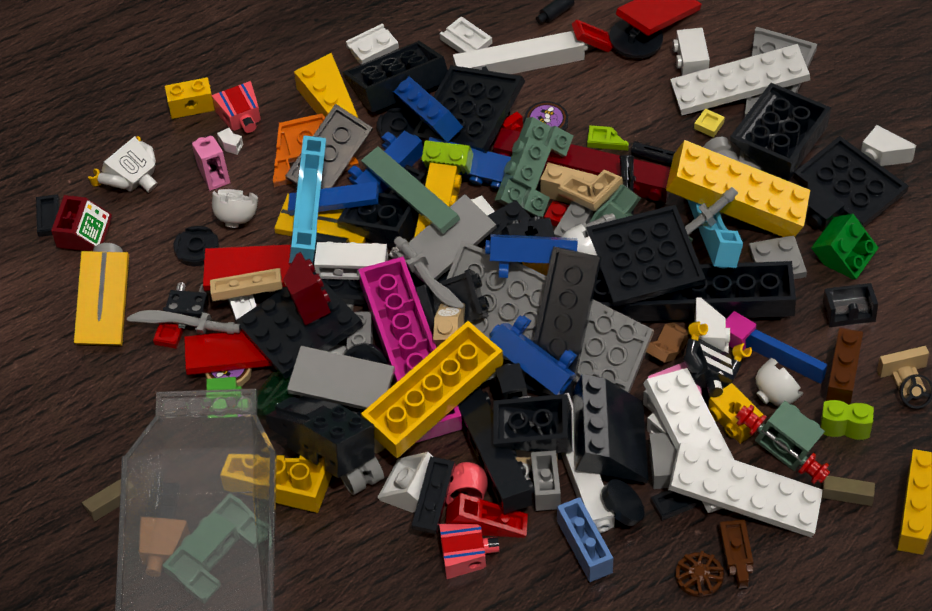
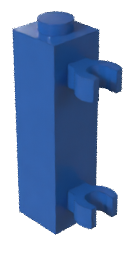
(404, 150)
(524, 249)
(532, 358)

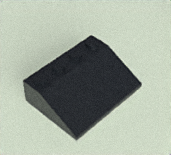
(381, 76)
(781, 130)
(609, 430)

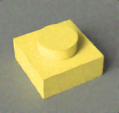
(709, 122)

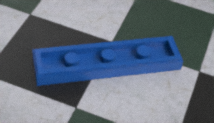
(343, 197)
(787, 356)

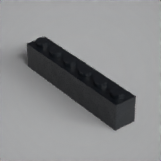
(500, 464)

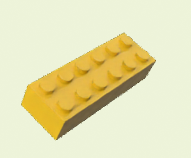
(761, 197)
(433, 388)

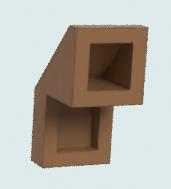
(670, 342)

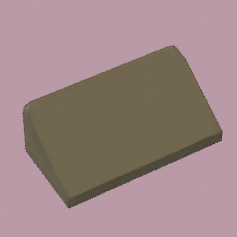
(848, 490)
(103, 501)

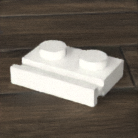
(465, 36)
(372, 44)

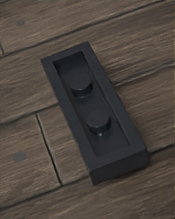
(433, 495)

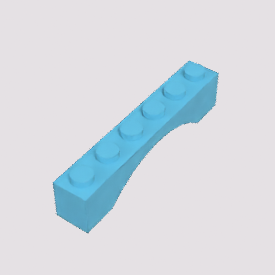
(307, 197)
(722, 244)

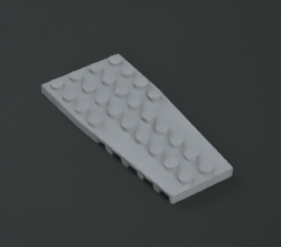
(612, 341)

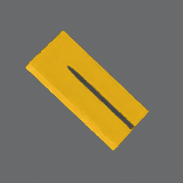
(326, 224)
(101, 298)

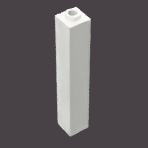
(525, 54)
(589, 488)

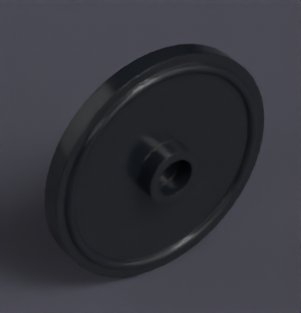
(634, 43)

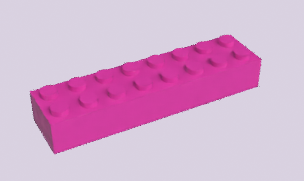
(402, 326)

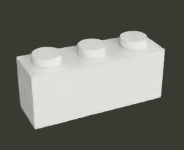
(345, 259)

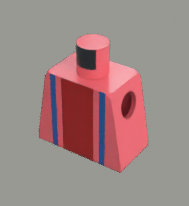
(238, 107)
(465, 548)

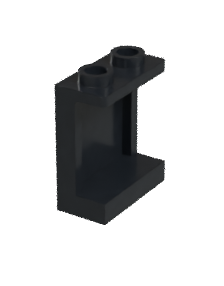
(465, 288)

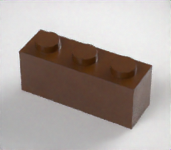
(844, 365)

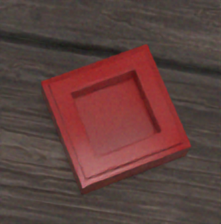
(168, 335)

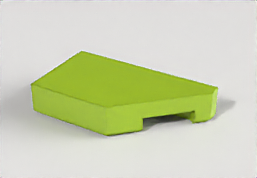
(605, 138)

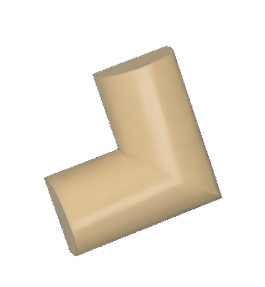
(590, 194)

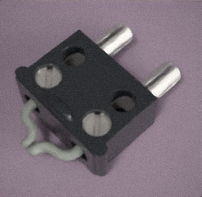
(187, 302)

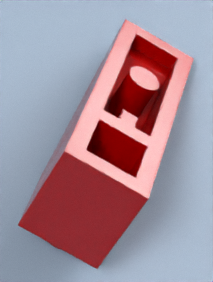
(488, 515)

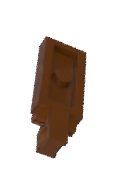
(737, 550)

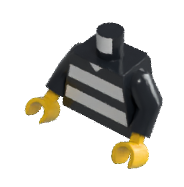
(709, 365)

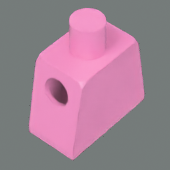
(208, 153)

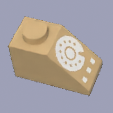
(446, 322)

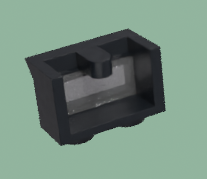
(850, 305)

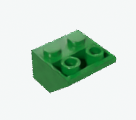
(845, 246)

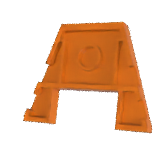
(290, 145)

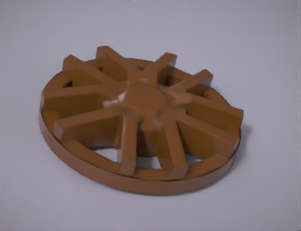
(699, 574)

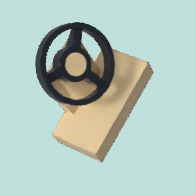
(904, 368)

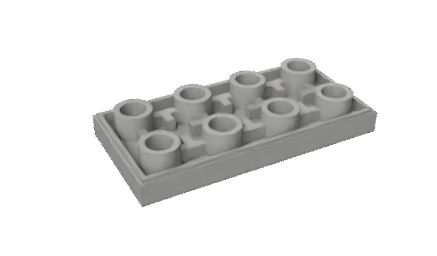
(442, 248)
(339, 378)

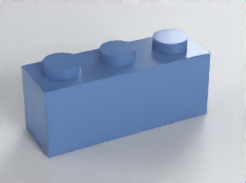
(585, 539)

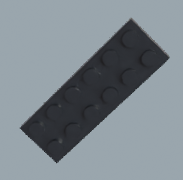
(565, 308)

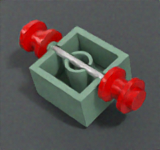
(787, 437)

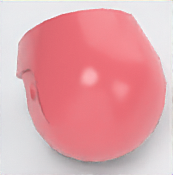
(470, 479)

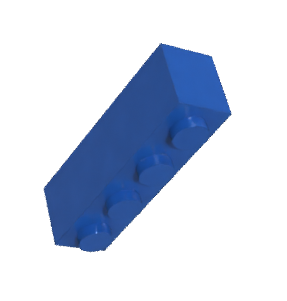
(428, 109)
(485, 167)

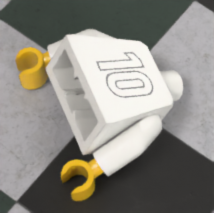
(128, 167)

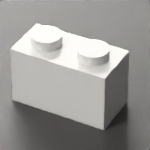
(691, 50)

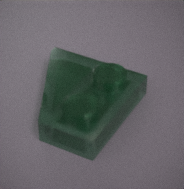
(272, 393)

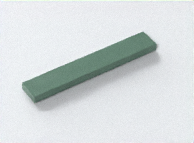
(410, 190)

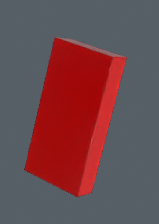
(592, 35)

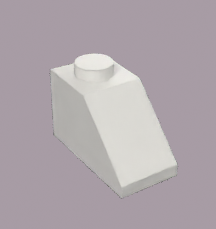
(887, 147)

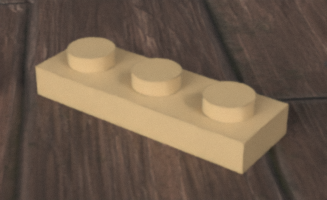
(246, 284)

